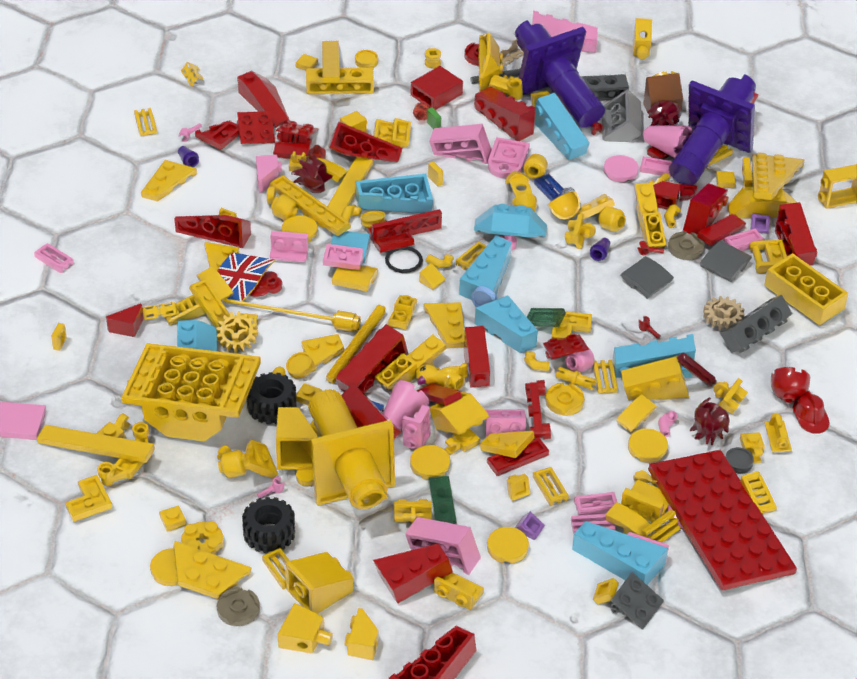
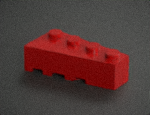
(506, 113)
(372, 359)
(443, 659)

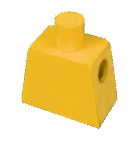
(641, 45)
(303, 631)

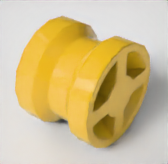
(432, 58)

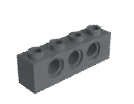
(607, 86)
(756, 324)

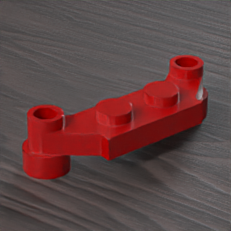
(533, 391)

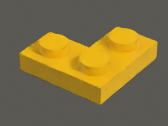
(572, 322)
(92, 502)

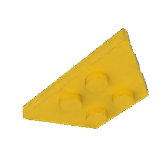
(205, 571)

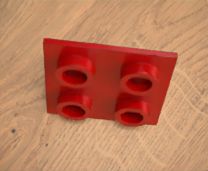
(256, 127)
(301, 132)
(560, 347)

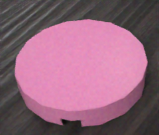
(621, 168)

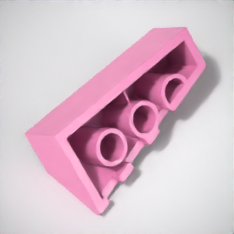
(556, 26)

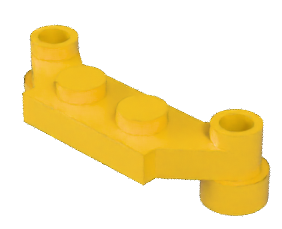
(123, 468)

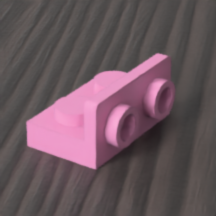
(289, 246)
(343, 256)
(505, 421)
(417, 429)

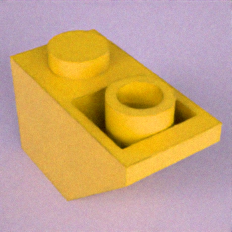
(363, 638)

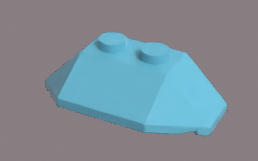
(511, 221)
(196, 335)

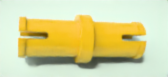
(575, 378)

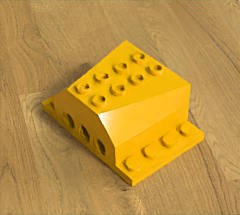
(190, 389)

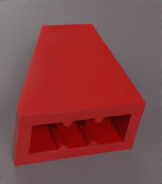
(476, 356)

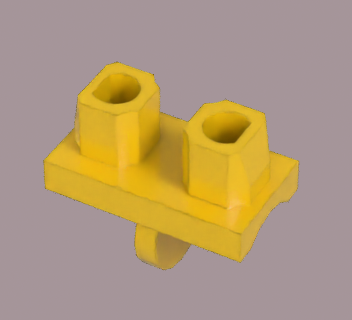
(579, 231)
(736, 391)
(409, 510)

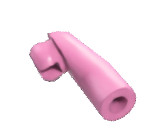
(666, 421)

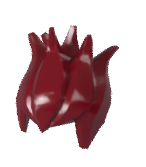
(664, 113)
(312, 175)
(710, 421)

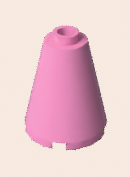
(667, 138)
(404, 402)

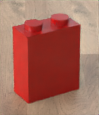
(436, 87)

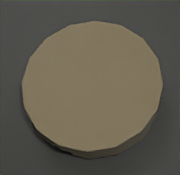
(685, 246)
(238, 606)

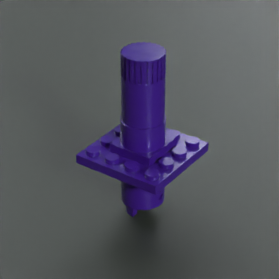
(554, 64)
(715, 119)

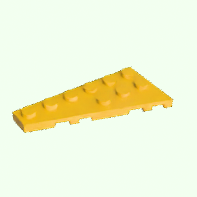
(771, 173)

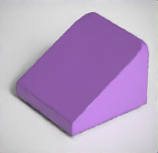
(760, 222)
(530, 525)

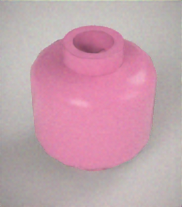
(580, 361)

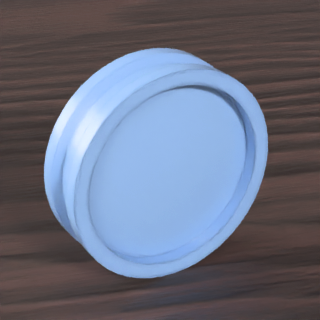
(482, 296)

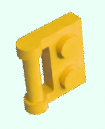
(774, 252)

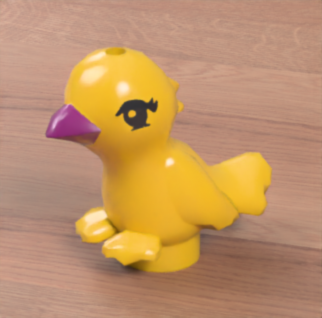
(448, 377)

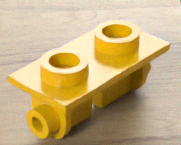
(777, 434)

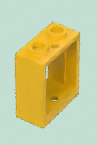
(840, 197)

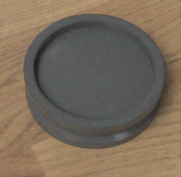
(740, 459)

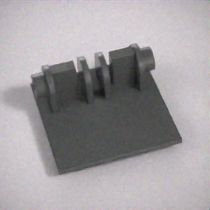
(636, 601)

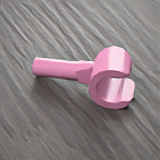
(186, 132)
(276, 487)

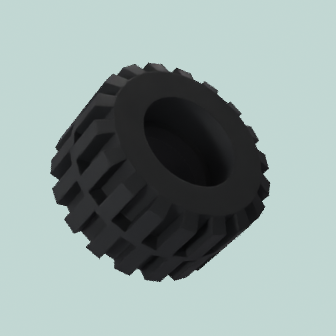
(268, 394)
(268, 512)

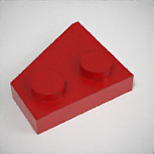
(220, 134)

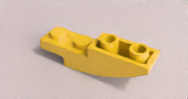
(648, 215)
(405, 366)

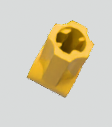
(511, 86)

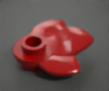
(268, 284)

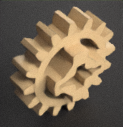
(722, 312)

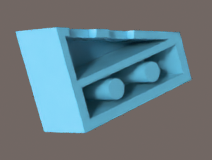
(508, 322)

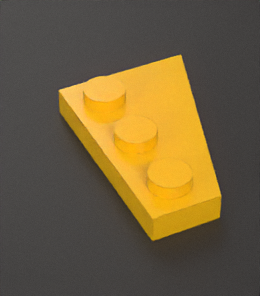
(165, 179)

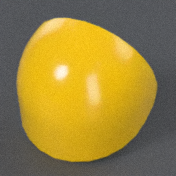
(565, 206)

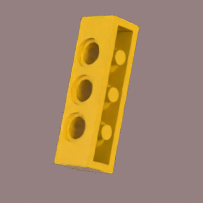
(351, 81)

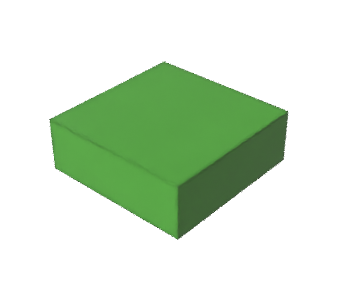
(433, 118)

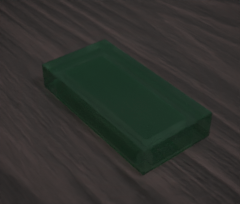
(546, 316)

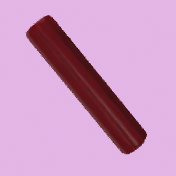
(696, 369)

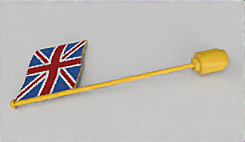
(244, 273)

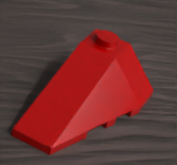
(262, 96)
(361, 144)
(215, 228)
(363, 409)

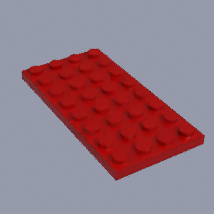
(722, 520)

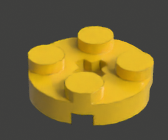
(203, 530)

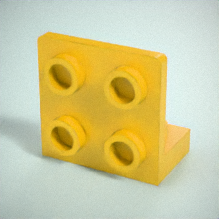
(645, 500)

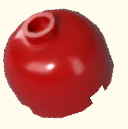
(789, 384)

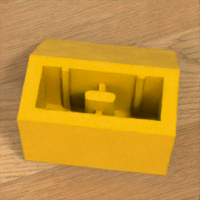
(458, 415)

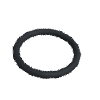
(404, 270)

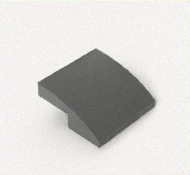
(725, 260)
(647, 276)

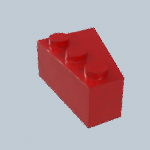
(413, 570)

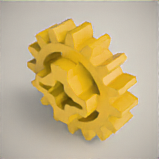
(231, 326)

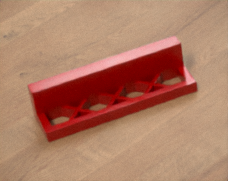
(413, 224)

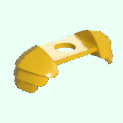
(524, 197)

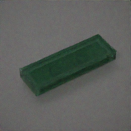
(442, 499)

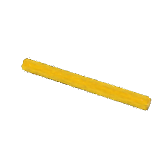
(356, 342)

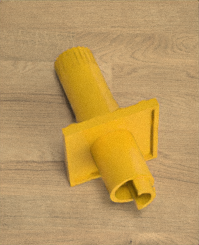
(348, 458)

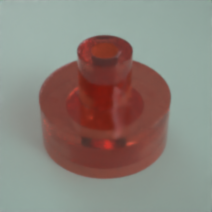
(420, 111)
(318, 151)

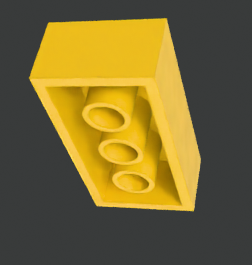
(806, 289)

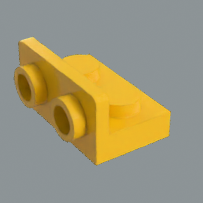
(458, 590)

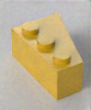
(656, 380)

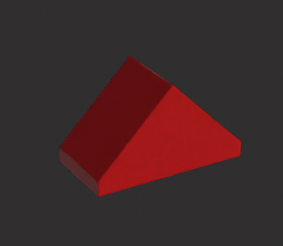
(126, 321)

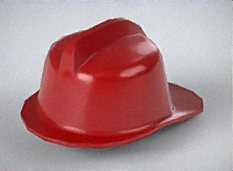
(811, 413)

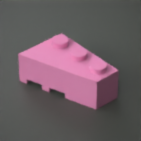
(461, 141)
(454, 539)

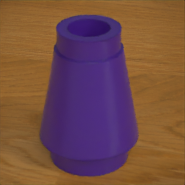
(188, 156)
(600, 249)

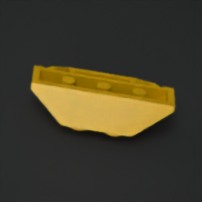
(489, 60)
(744, 204)

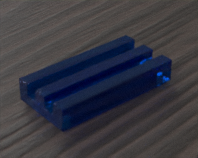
(548, 189)

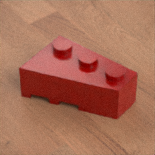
(705, 208)
(795, 233)

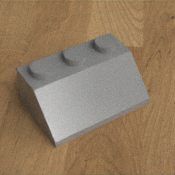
(622, 118)

